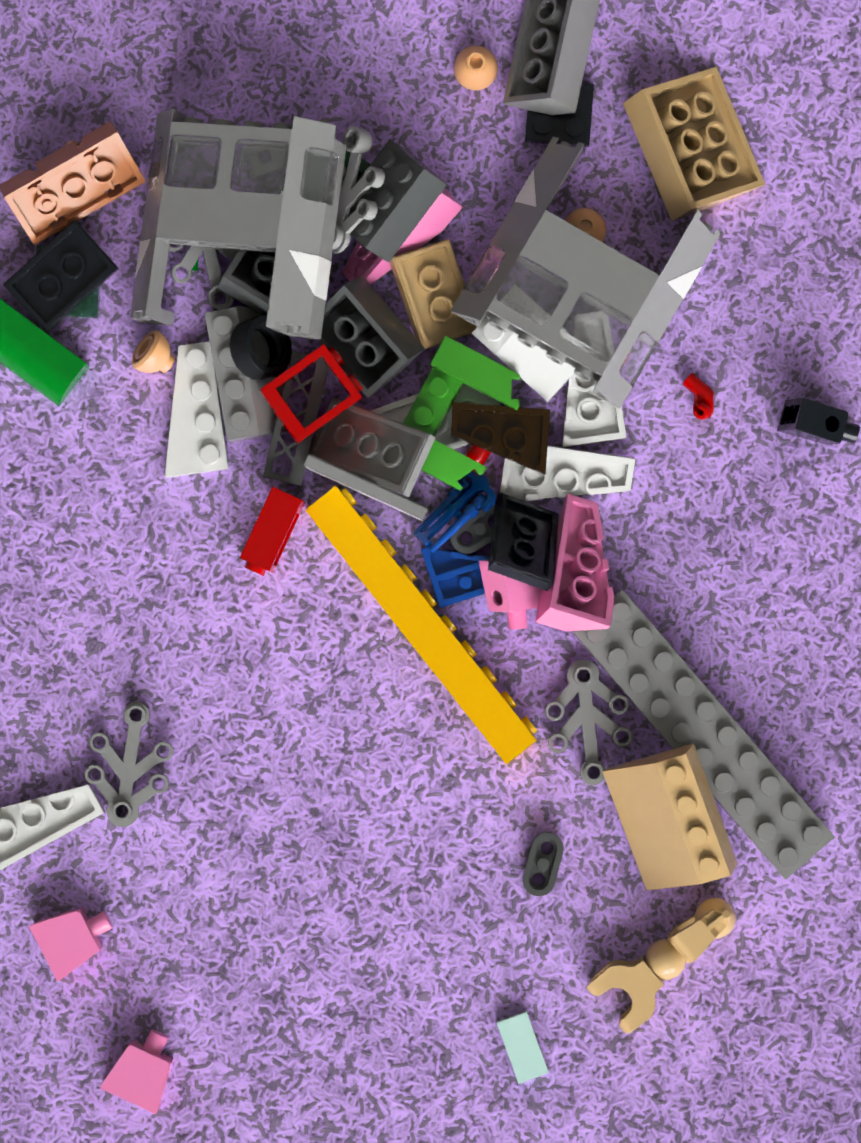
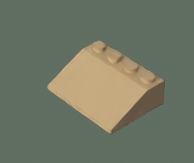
(693, 143)
(671, 819)

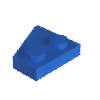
(454, 575)

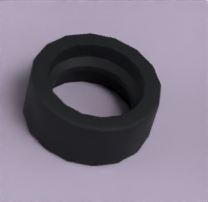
(245, 357)

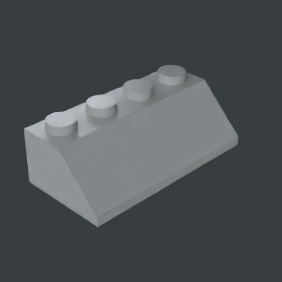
(551, 55)
(242, 404)

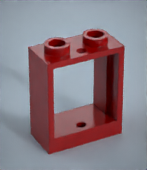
(283, 411)
(271, 531)

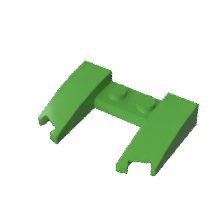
(452, 367)

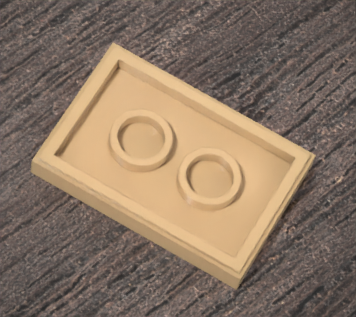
(429, 288)

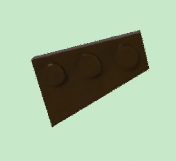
(504, 431)

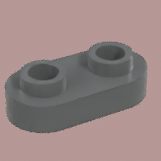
(479, 530)
(543, 863)

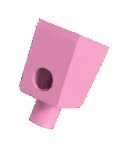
(508, 596)
(70, 939)
(141, 1073)

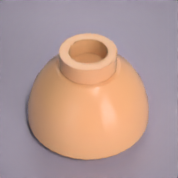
(475, 67)
(589, 222)
(153, 354)

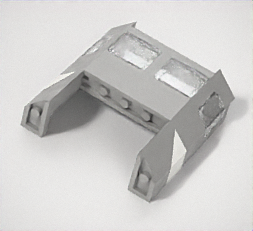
(244, 193)
(575, 291)

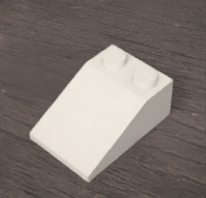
(530, 363)

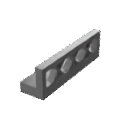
(310, 415)

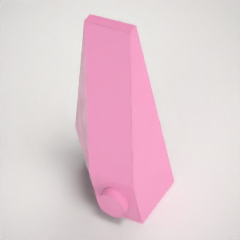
(372, 267)
(580, 580)

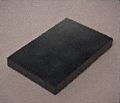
(61, 276)
(523, 541)

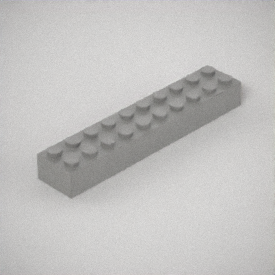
(689, 713)

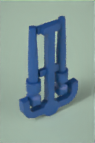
(479, 484)

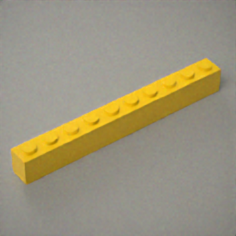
(421, 625)

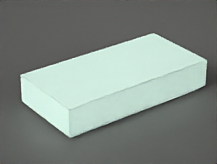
(522, 1047)

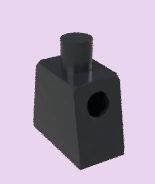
(817, 422)

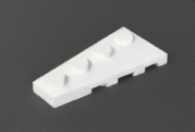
(196, 422)
(569, 472)

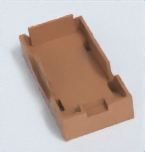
(72, 183)

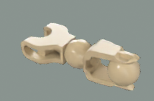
(663, 960)

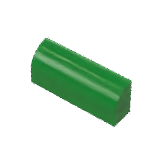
(37, 356)

